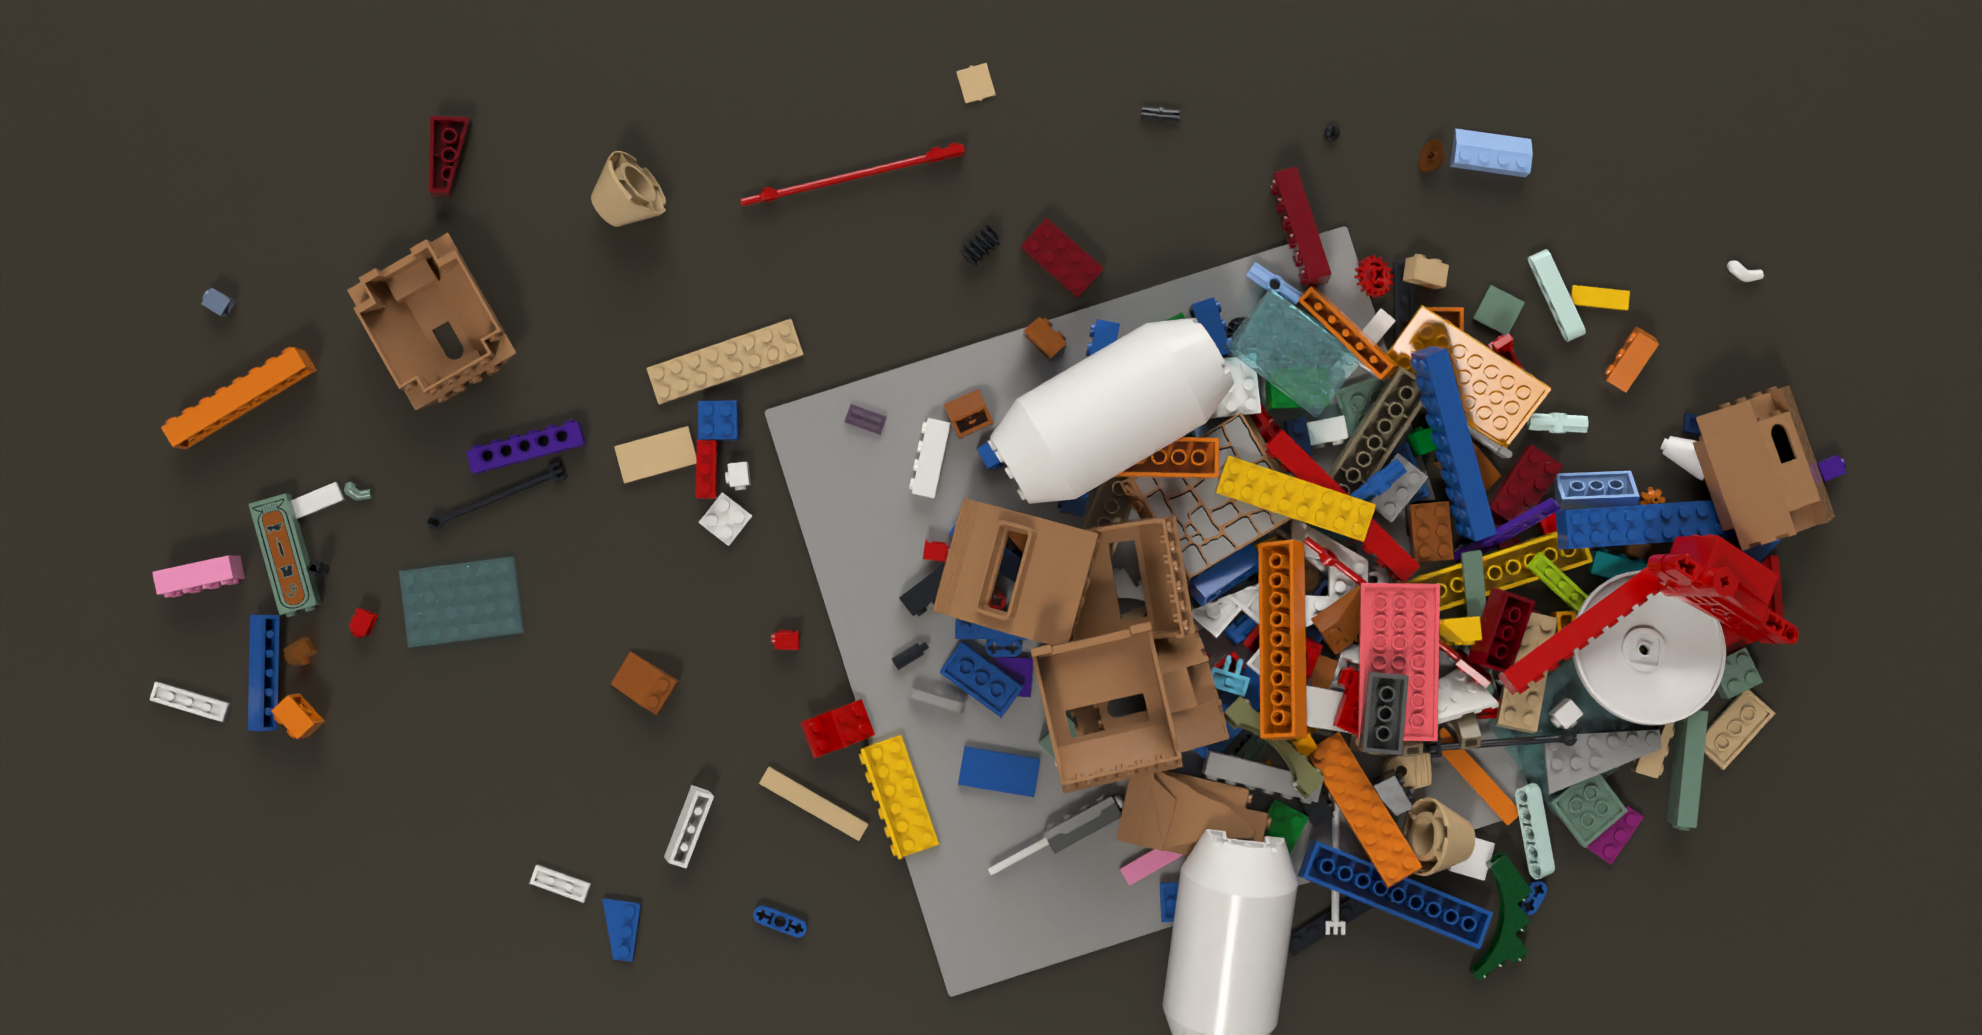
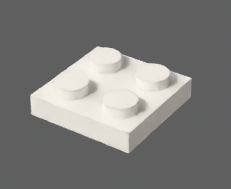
(725, 519)

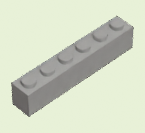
(1253, 775)

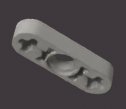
(937, 700)

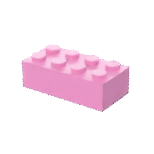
(198, 575)

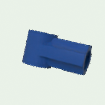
(1239, 629)

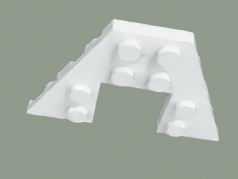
(1338, 582)
(1218, 614)

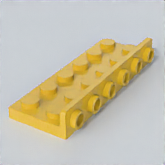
(898, 797)

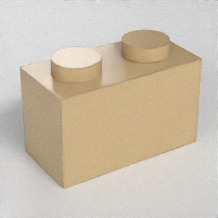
(1425, 272)

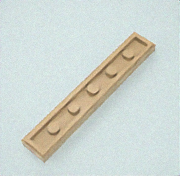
(813, 803)

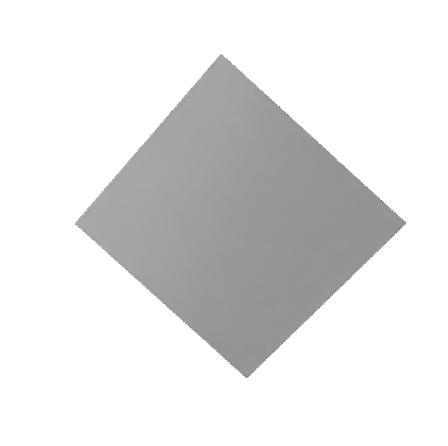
(868, 552)

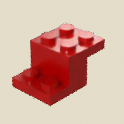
(837, 728)

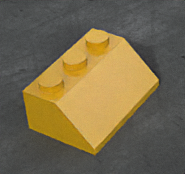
(1460, 630)

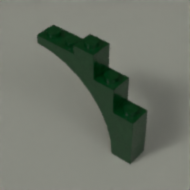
(1512, 919)

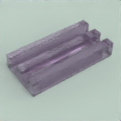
(881, 425)

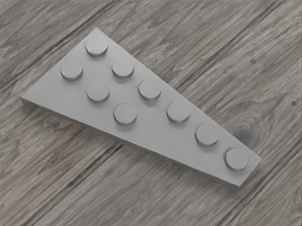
(1594, 755)

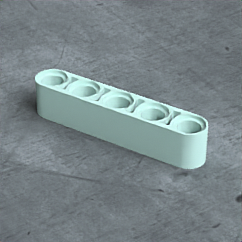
(1556, 295)
(1534, 831)

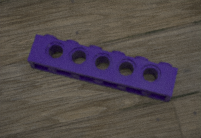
(479, 464)

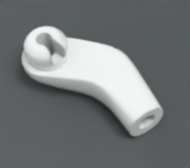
(1742, 273)

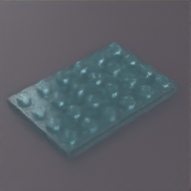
(1292, 352)
(461, 602)

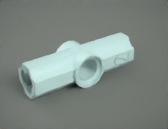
(1558, 423)

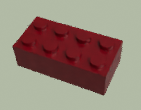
(1062, 258)
(1524, 484)
(1501, 630)

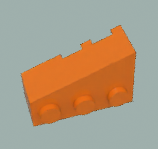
(1631, 359)

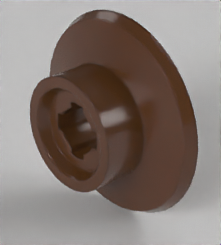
(1432, 156)

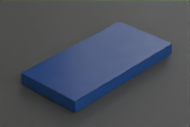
(981, 679)
(999, 771)

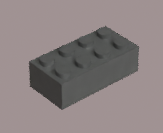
(1383, 712)

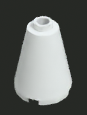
(1683, 453)

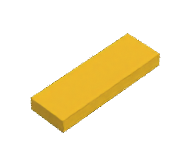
(1600, 297)

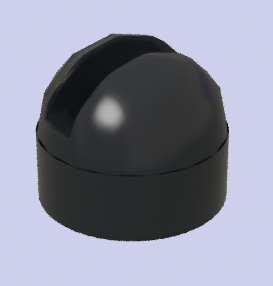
(1327, 133)

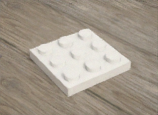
(1244, 393)

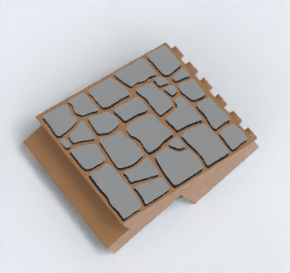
(1209, 522)

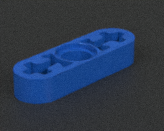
(791, 931)

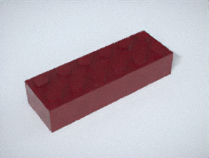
(1300, 228)

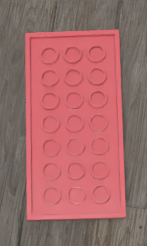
(1403, 638)

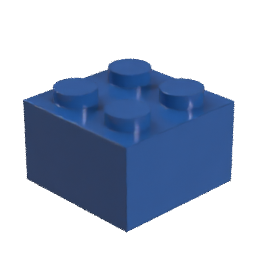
(718, 420)

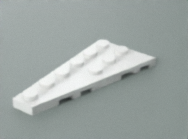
(1460, 696)

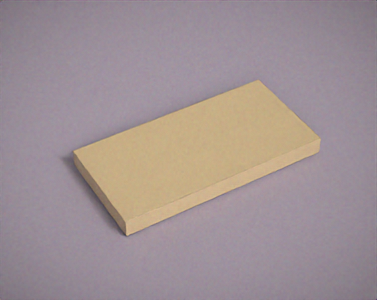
(656, 454)
(1736, 728)

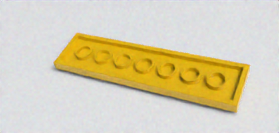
(1295, 498)

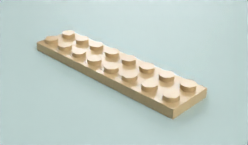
(725, 361)

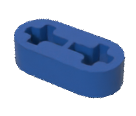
(1003, 653)
(1536, 900)

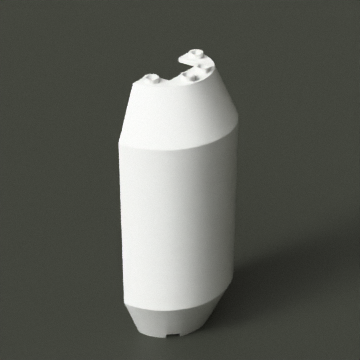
(1111, 410)
(1230, 937)

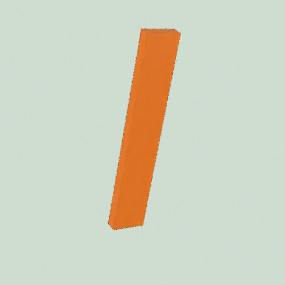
(1479, 780)

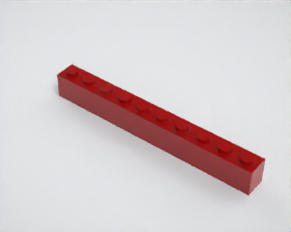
(1377, 540)
(1579, 631)

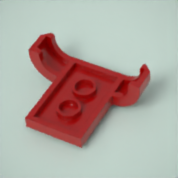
(1347, 713)

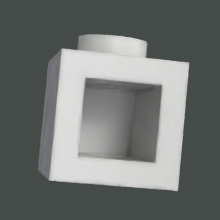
(738, 475)
(1565, 714)

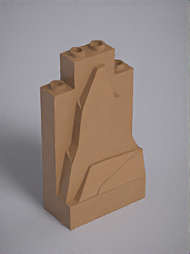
(1175, 809)

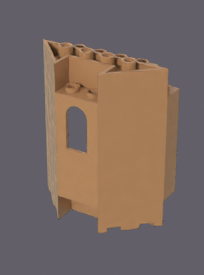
(413, 299)
(1747, 477)
(1189, 692)

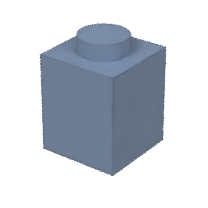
(218, 302)

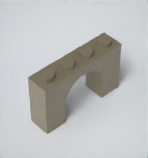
(1466, 730)

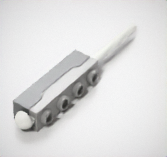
(1071, 828)

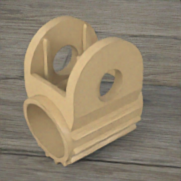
(1415, 769)

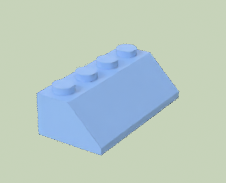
(1491, 153)
(1595, 490)

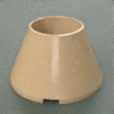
(626, 192)
(1437, 836)

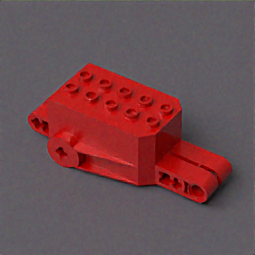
(1723, 585)

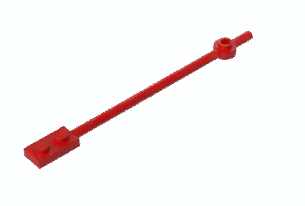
(935, 154)
(1476, 672)

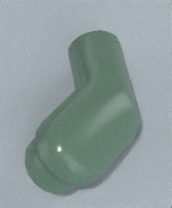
(356, 494)

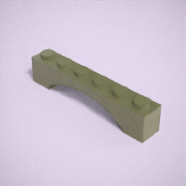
(1304, 775)

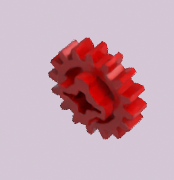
(1374, 276)

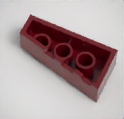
(446, 150)

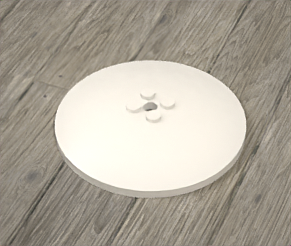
(1673, 677)

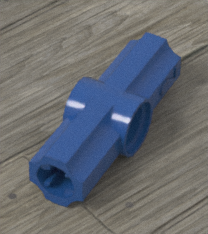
(1380, 481)

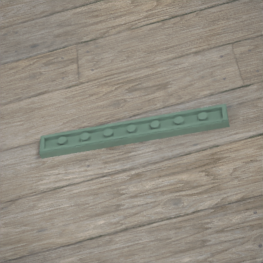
(1475, 592)

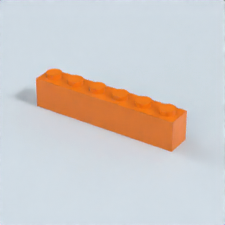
(1348, 333)

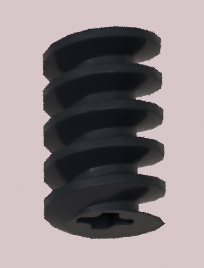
(980, 246)

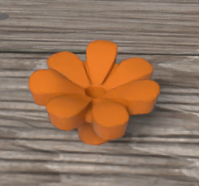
(1651, 495)

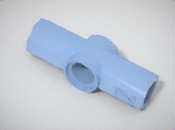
(1263, 277)

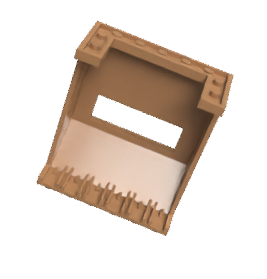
(1161, 578)
(1049, 579)
(1099, 672)

